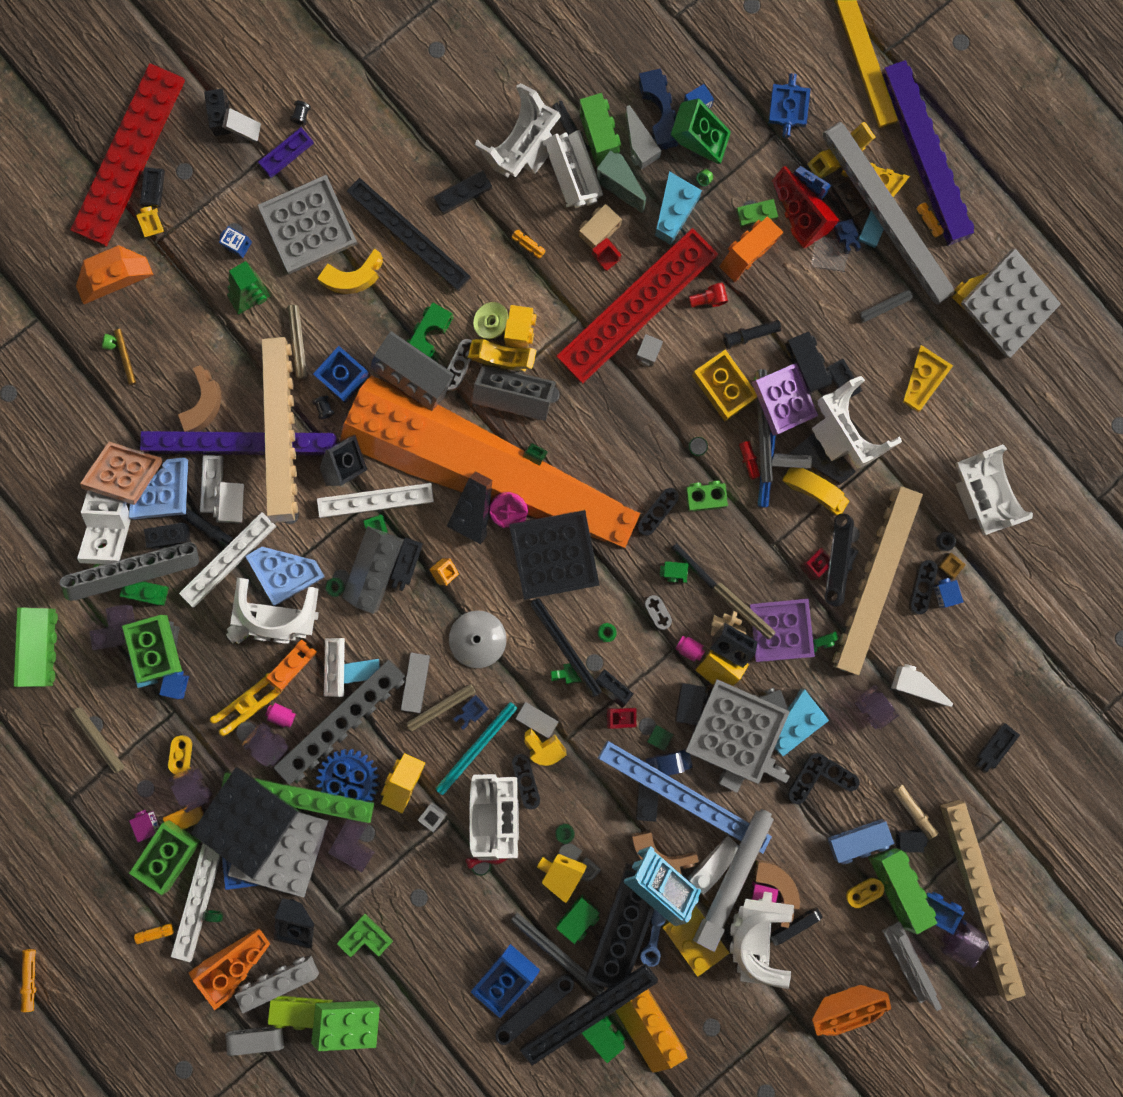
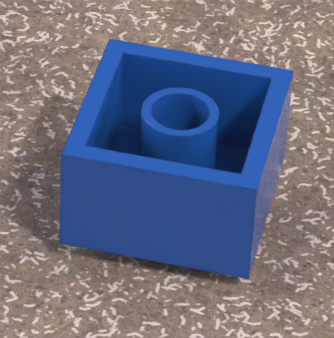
(341, 374)

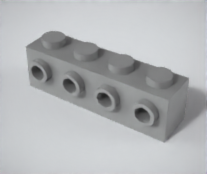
(274, 985)

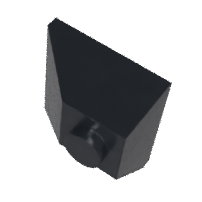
(342, 462)
(293, 924)

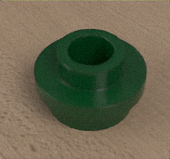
(328, 587)

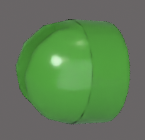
(701, 177)
(108, 342)

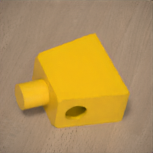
(562, 875)

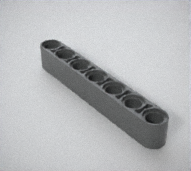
(129, 571)

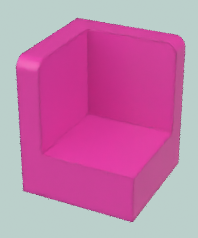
(760, 888)

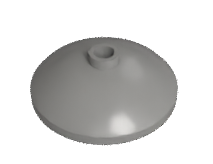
(490, 632)

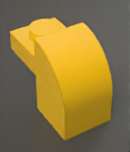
(546, 752)

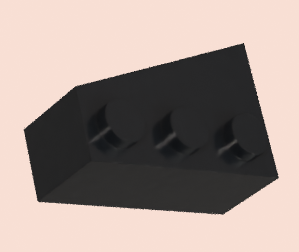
(472, 509)

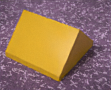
(720, 668)

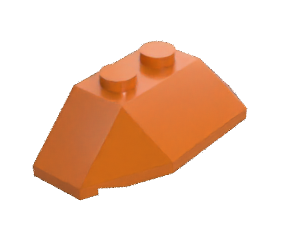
(111, 272)
(850, 1010)

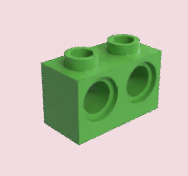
(707, 501)

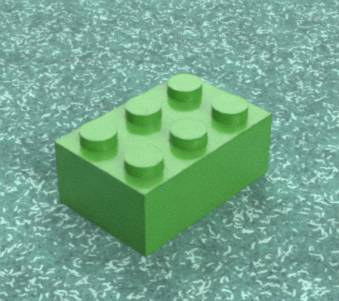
(598, 127)
(152, 648)
(165, 857)
(345, 1025)

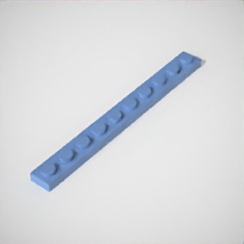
(676, 792)

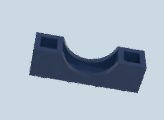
(653, 88)

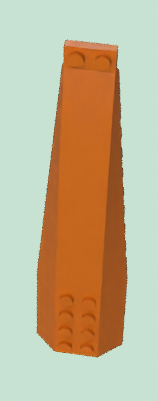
(450, 449)

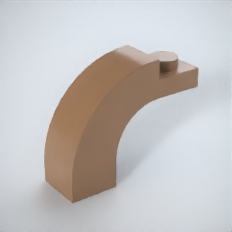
(208, 405)
(644, 839)
(774, 875)

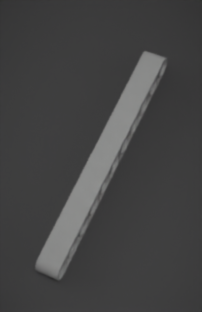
(888, 212)

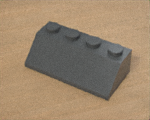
(411, 371)
(513, 392)
(372, 569)

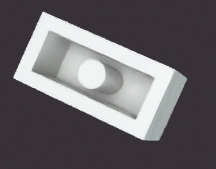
(229, 502)

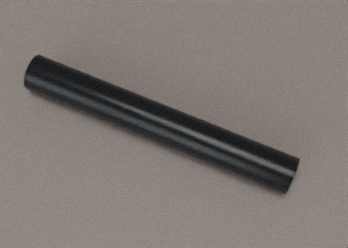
(694, 566)

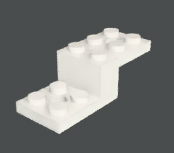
(106, 523)

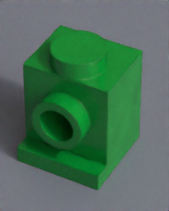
(674, 571)

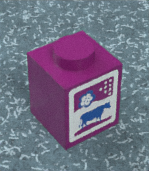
(144, 825)

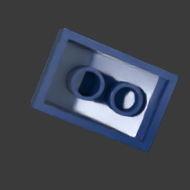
(505, 981)

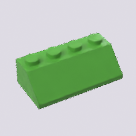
(35, 647)
(903, 890)

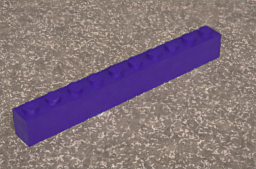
(927, 153)
(228, 443)

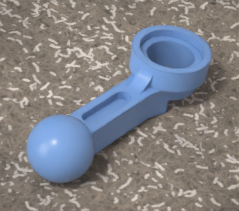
(652, 946)

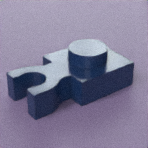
(847, 233)
(472, 710)

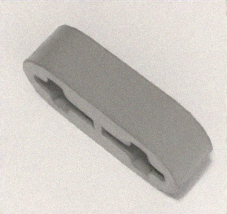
(662, 610)

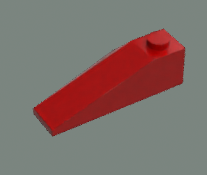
(806, 211)

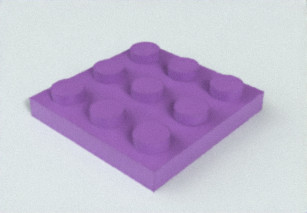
(784, 399)
(792, 627)

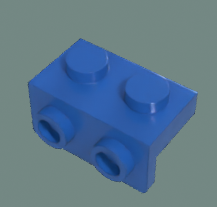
(947, 915)

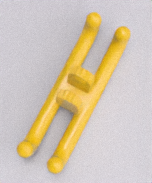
(245, 705)

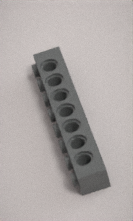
(287, 767)

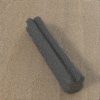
(885, 306)

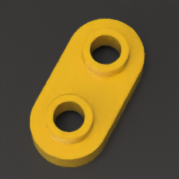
(180, 754)
(865, 894)

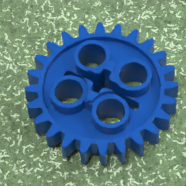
(353, 764)

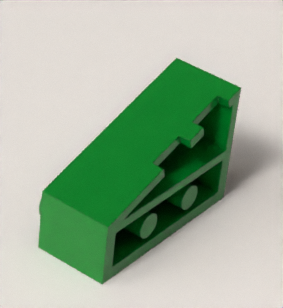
(245, 288)

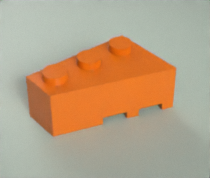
(750, 247)

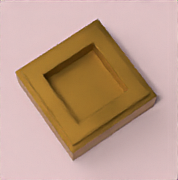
(951, 566)

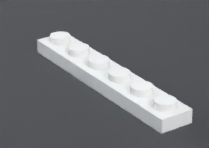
(375, 500)
(227, 559)
(196, 904)

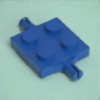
(789, 105)

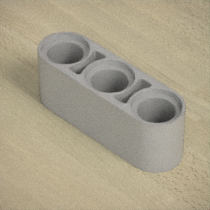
(254, 1040)

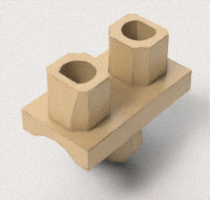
(731, 620)

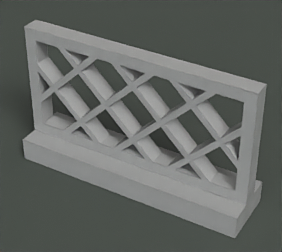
(911, 965)

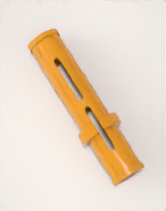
(28, 985)

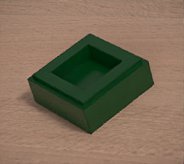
(535, 454)
(660, 738)

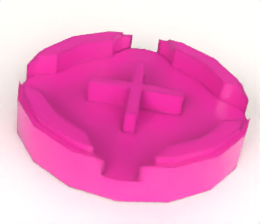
(508, 509)

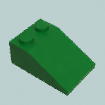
(700, 130)

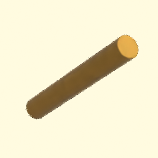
(125, 357)

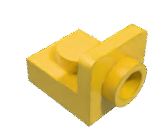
(149, 221)

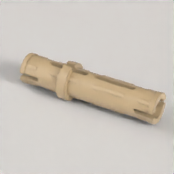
(914, 810)

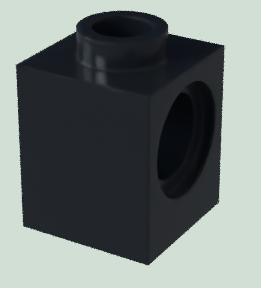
(910, 840)

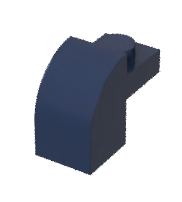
(671, 763)

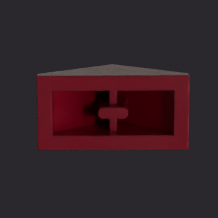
(816, 564)
(621, 718)

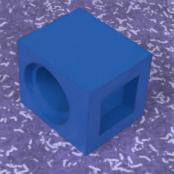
(174, 685)

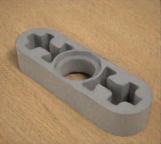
(460, 350)

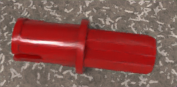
(749, 459)

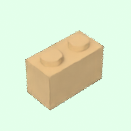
(600, 226)

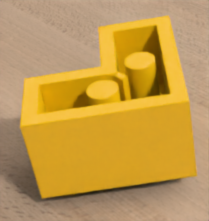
(518, 327)
(402, 782)

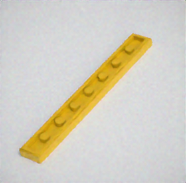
(867, 62)

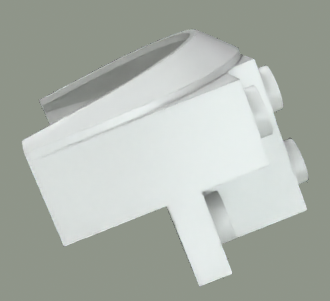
(524, 144)
(839, 434)
(988, 492)
(273, 621)
(494, 817)
(752, 936)

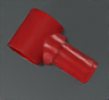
(713, 296)

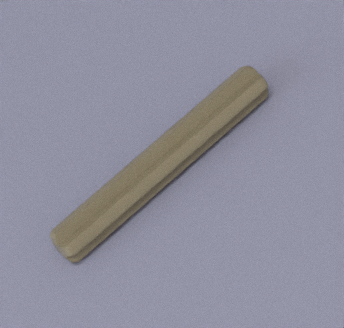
(297, 341)
(744, 610)
(440, 707)
(97, 740)

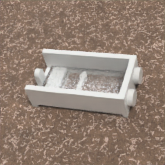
(573, 169)

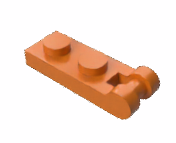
(290, 666)

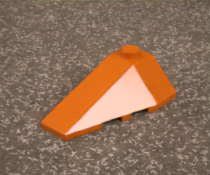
(225, 970)

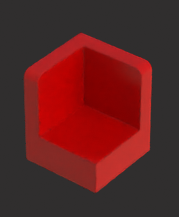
(606, 254)

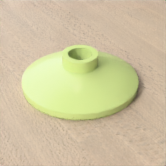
(486, 315)

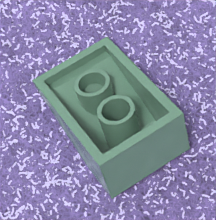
(618, 179)

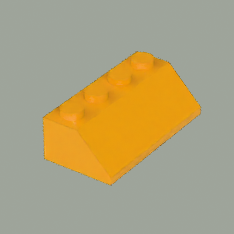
(652, 1032)

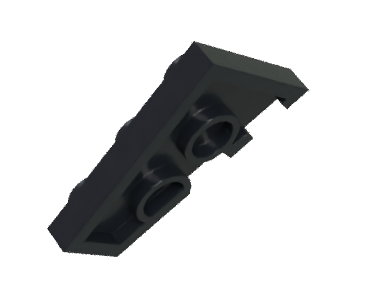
(837, 470)

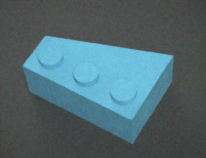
(677, 205)
(801, 722)

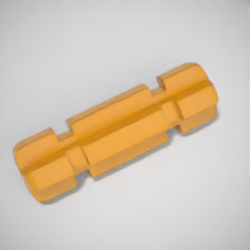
(930, 220)
(528, 244)
(154, 933)

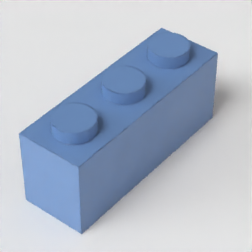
(860, 841)

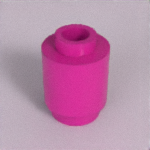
(690, 648)
(280, 715)

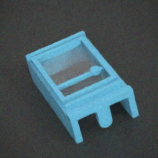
(663, 887)

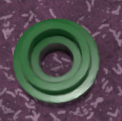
(602, 637)

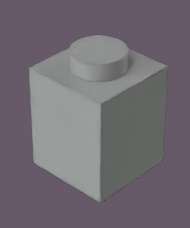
(649, 350)
(432, 817)

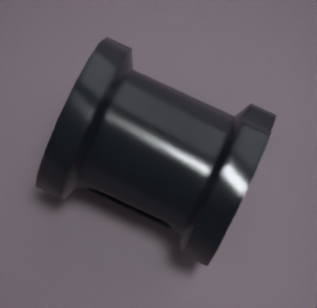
(300, 113)
(323, 407)

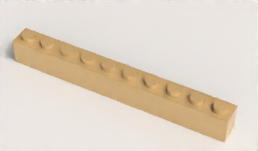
(278, 430)
(877, 580)
(982, 899)

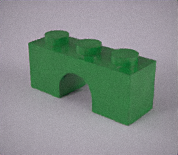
(434, 319)

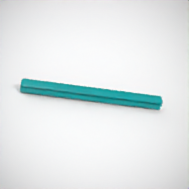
(476, 748)

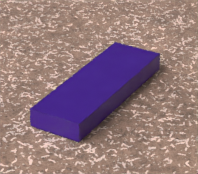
(286, 152)

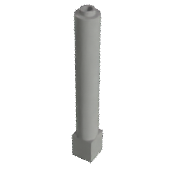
(712, 926)

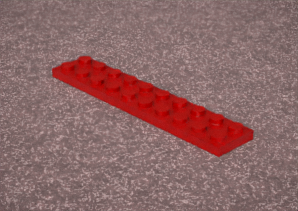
(128, 155)
(637, 306)

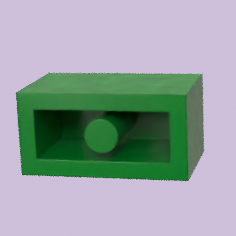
(146, 592)
(578, 919)
(605, 1039)

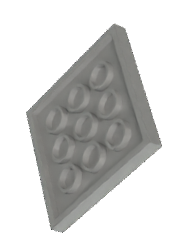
(307, 224)
(1010, 303)
(737, 731)
(293, 857)

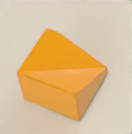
(444, 571)

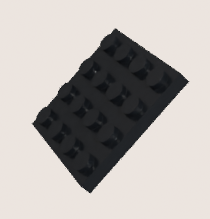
(554, 554)
(245, 822)

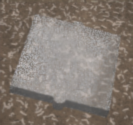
(829, 255)

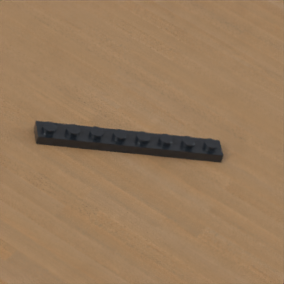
(408, 234)
(589, 1014)

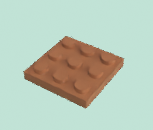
(121, 473)

